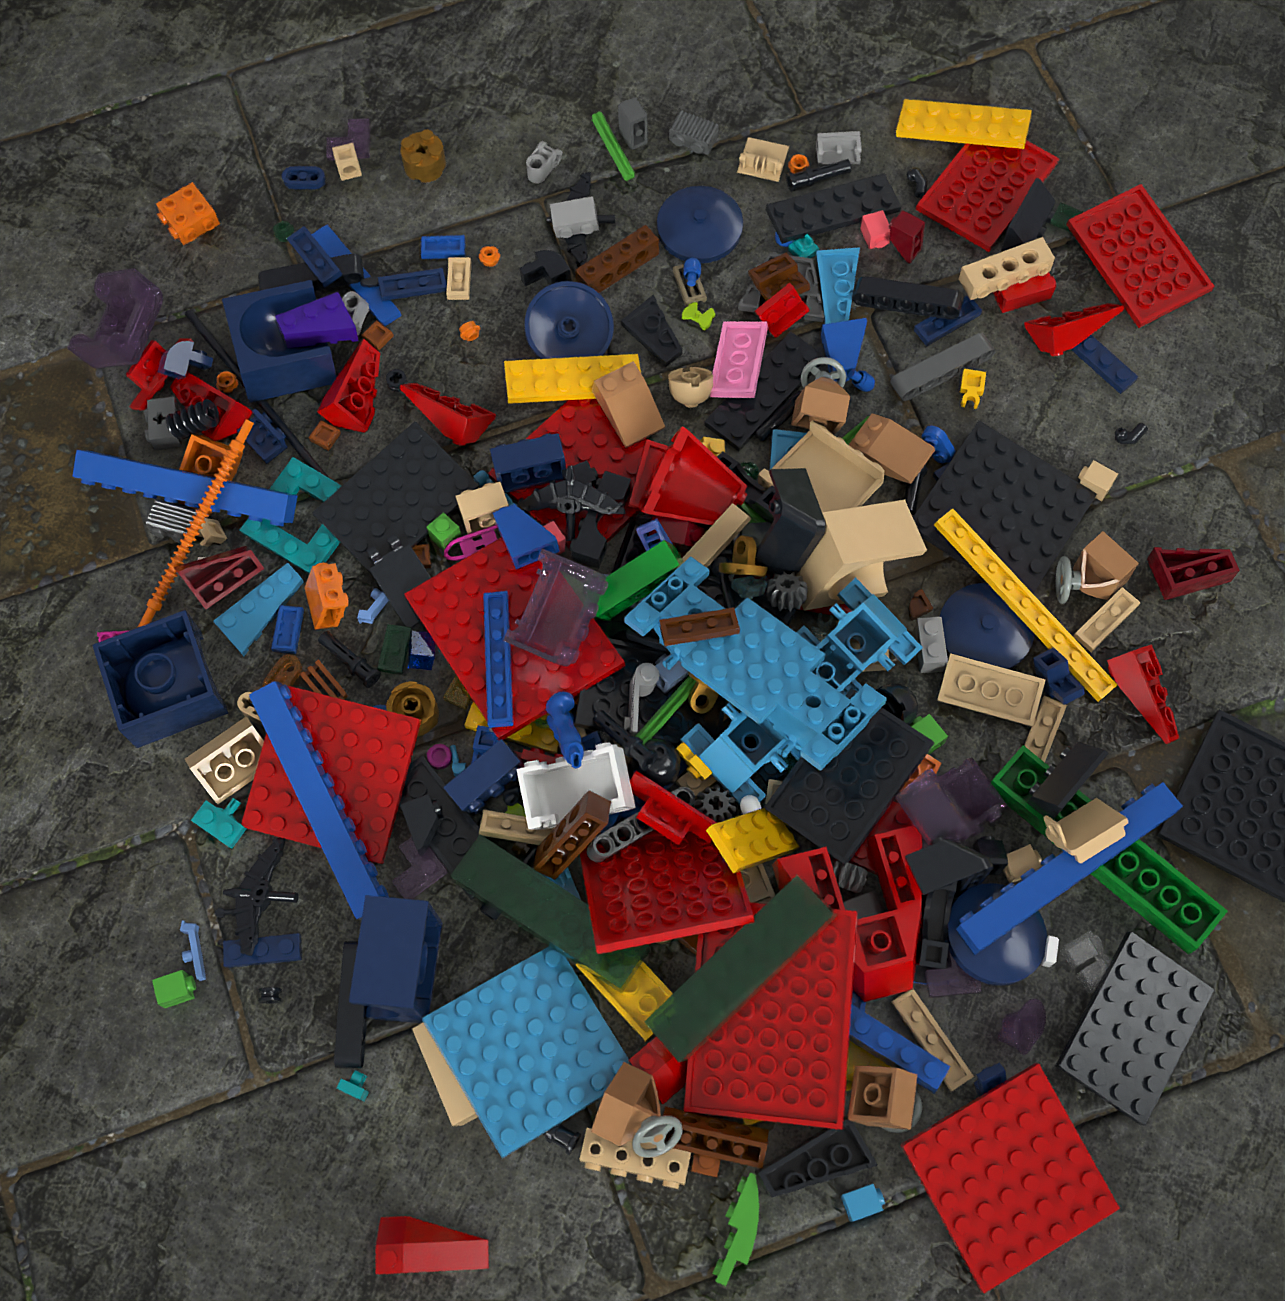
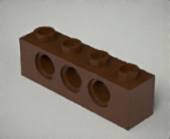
(619, 260)
(572, 835)
(719, 1138)

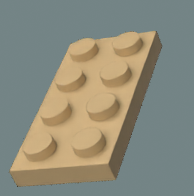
(991, 690)

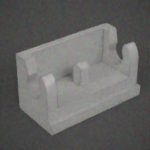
(838, 147)

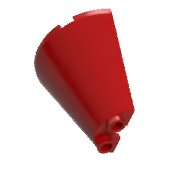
(691, 483)

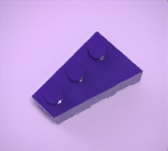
(317, 323)

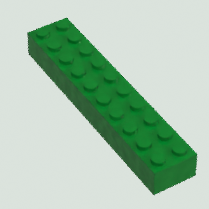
(1134, 875)

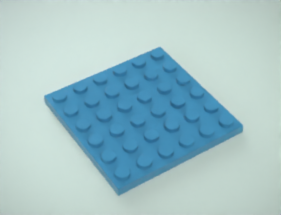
(527, 1048)

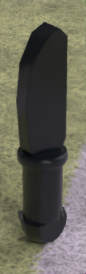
(373, 281)

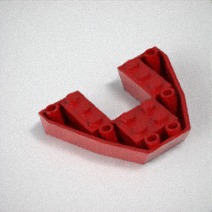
(886, 941)

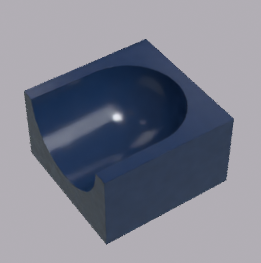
(261, 353)
(158, 679)
(396, 959)

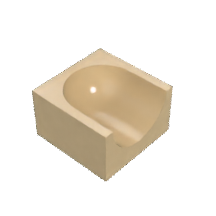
(855, 547)

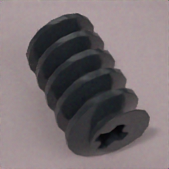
(193, 419)

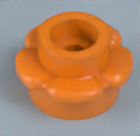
(798, 160)
(491, 260)
(469, 331)
(225, 377)

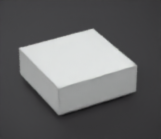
(1050, 951)

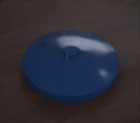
(700, 224)
(568, 322)
(984, 627)
(1010, 956)

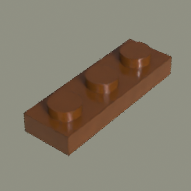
(699, 626)

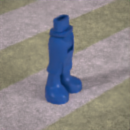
(562, 725)

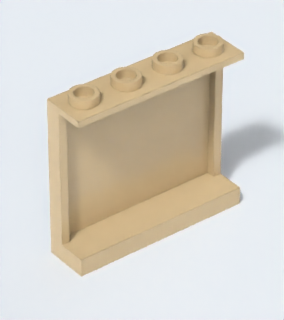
(836, 471)

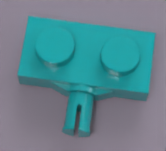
(220, 822)

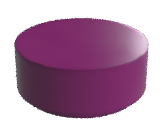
(439, 756)

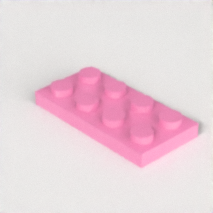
(738, 359)

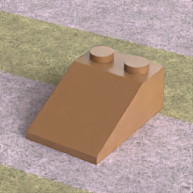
(628, 404)
(892, 447)

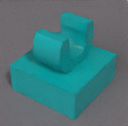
(803, 247)
(354, 1086)

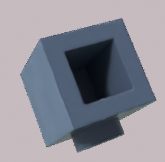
(669, 678)

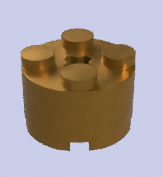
(423, 156)
(415, 695)

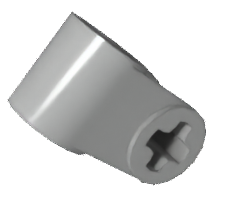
(542, 162)
(358, 312)

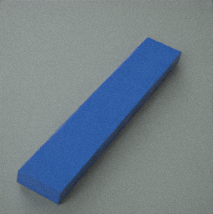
(383, 311)
(498, 660)

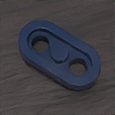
(306, 177)

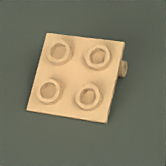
(762, 159)

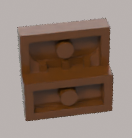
(776, 274)

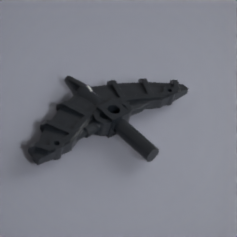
(577, 243)
(570, 498)
(256, 894)

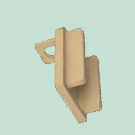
(1087, 830)

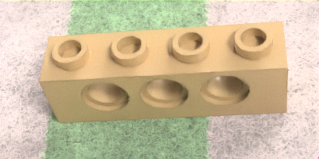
(994, 267)

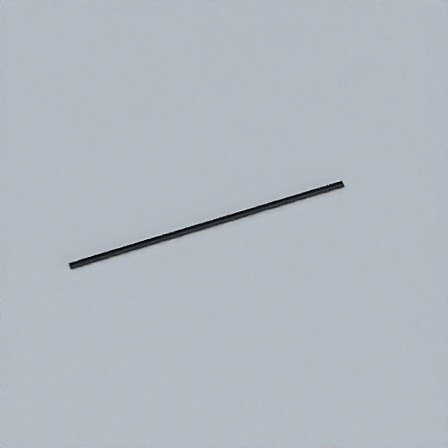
(264, 405)

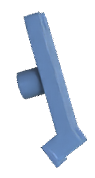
(369, 615)
(195, 953)

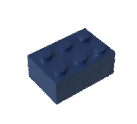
(528, 462)
(485, 778)

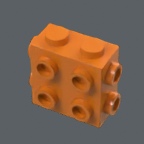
(187, 214)
(325, 595)

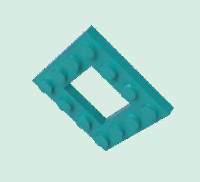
(322, 545)

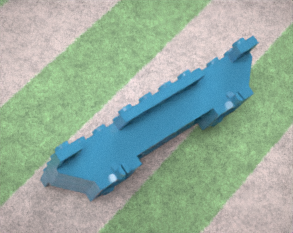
(867, 623)
(760, 669)

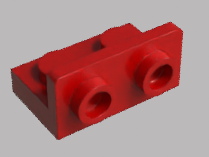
(782, 310)

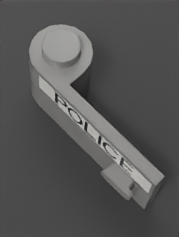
(641, 685)

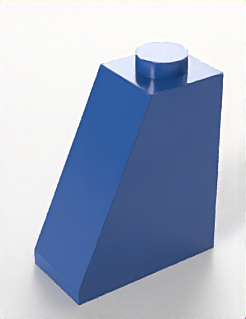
(843, 343)
(523, 535)

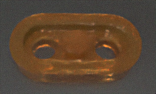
(280, 674)

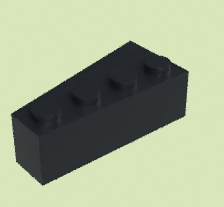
(817, 1160)

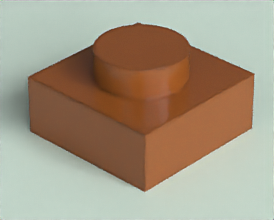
(705, 1165)

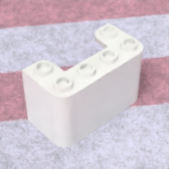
(557, 787)

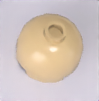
(690, 387)

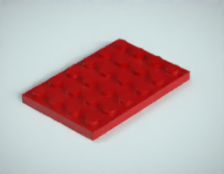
(985, 189)
(1140, 255)

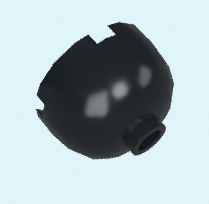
(900, 702)
(666, 766)

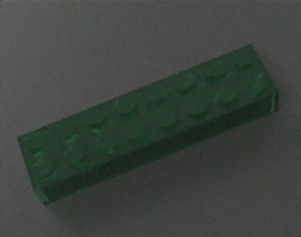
(543, 911)
(740, 968)

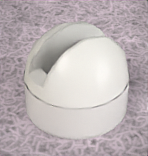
(749, 804)

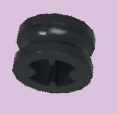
(390, 378)
(269, 995)

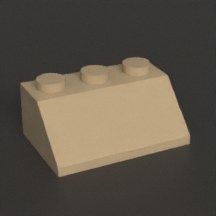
(228, 760)

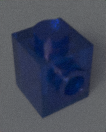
(421, 651)

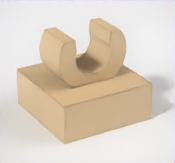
(211, 532)

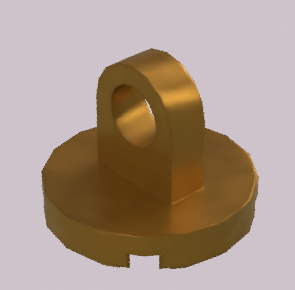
(743, 562)
(701, 688)

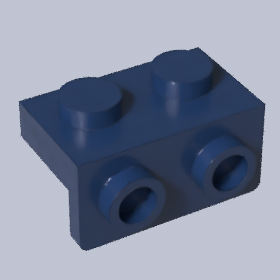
(264, 438)

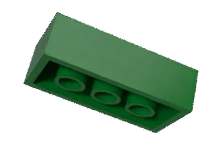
(638, 579)

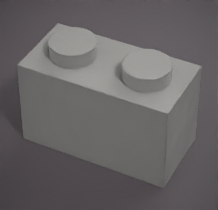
(574, 217)
(931, 637)

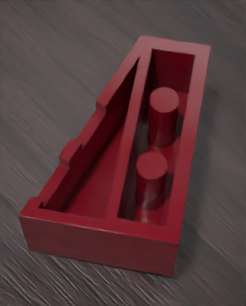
(1190, 571)
(219, 574)

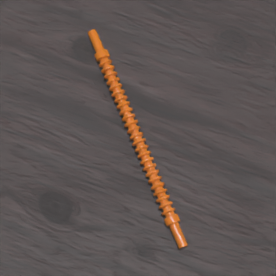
(236, 446)

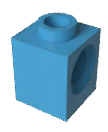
(863, 1202)

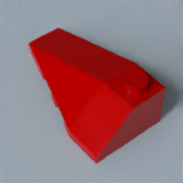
(351, 396)
(453, 419)
(421, 1246)

